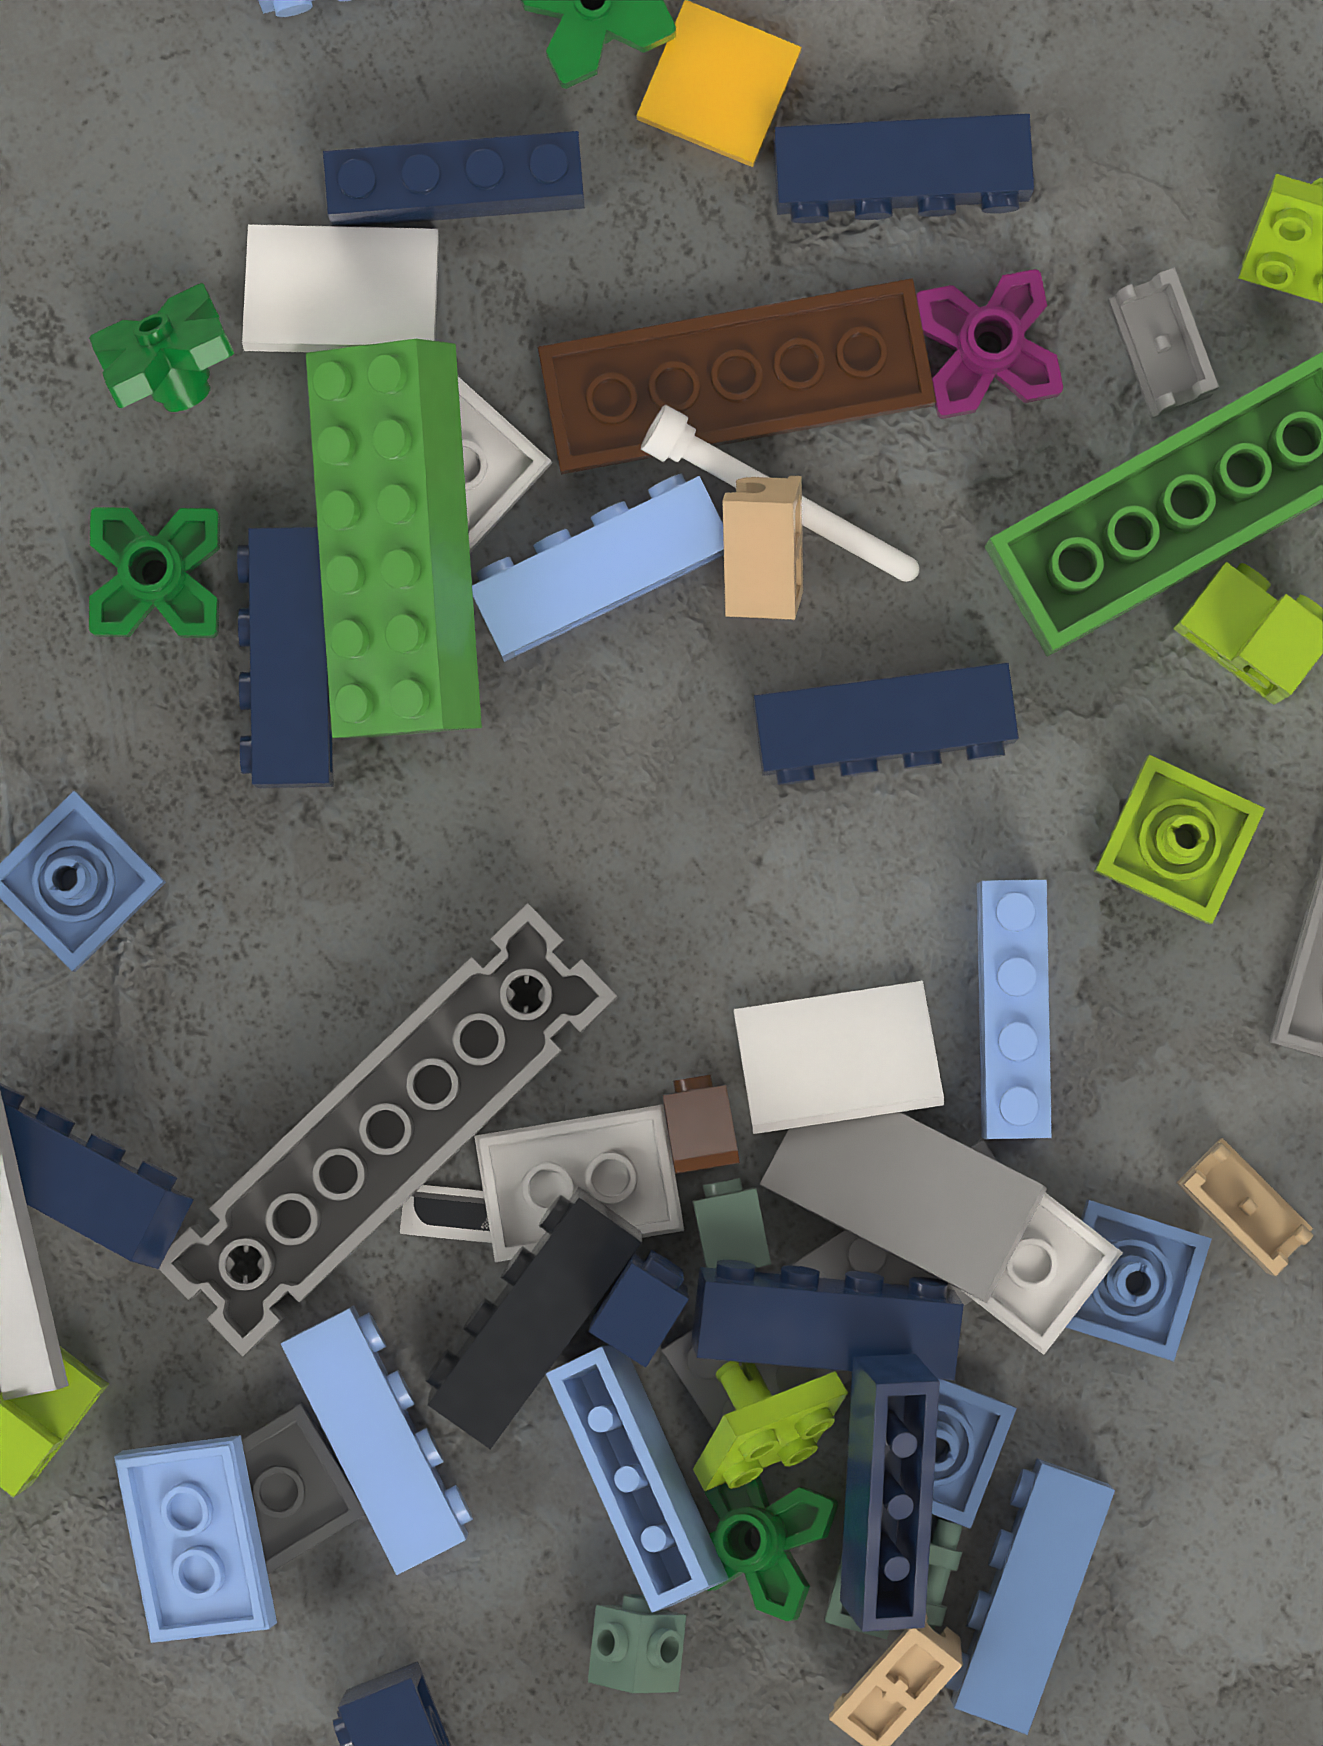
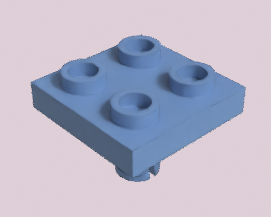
(75, 881)
(1148, 1288)
(967, 1448)

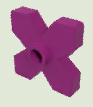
(1019, 365)

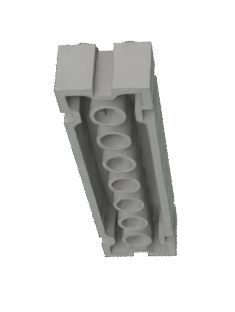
(384, 1130)

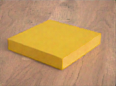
(719, 83)

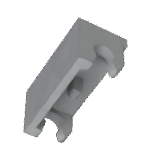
(1163, 344)

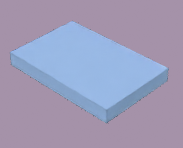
(195, 1539)

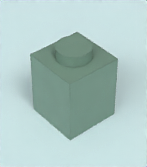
(731, 1224)

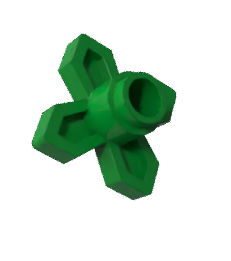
(582, 33)
(164, 352)
(128, 599)
(791, 1522)

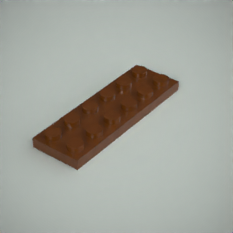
(739, 373)

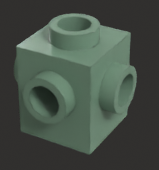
(636, 1647)

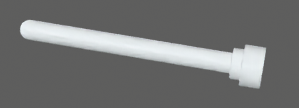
(675, 439)

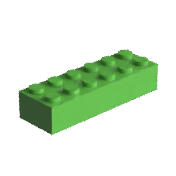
(1168, 510)
(393, 539)

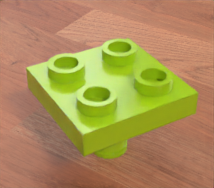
(1288, 240)
(1179, 839)
(766, 1426)

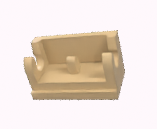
(763, 548)
(1246, 1207)
(898, 1686)

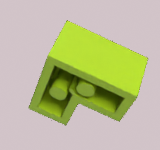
(1252, 633)
(41, 1423)

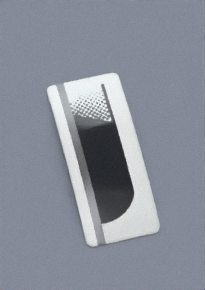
(446, 1214)

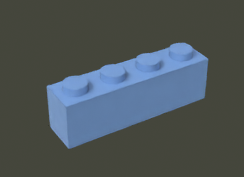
(1030, 1595)

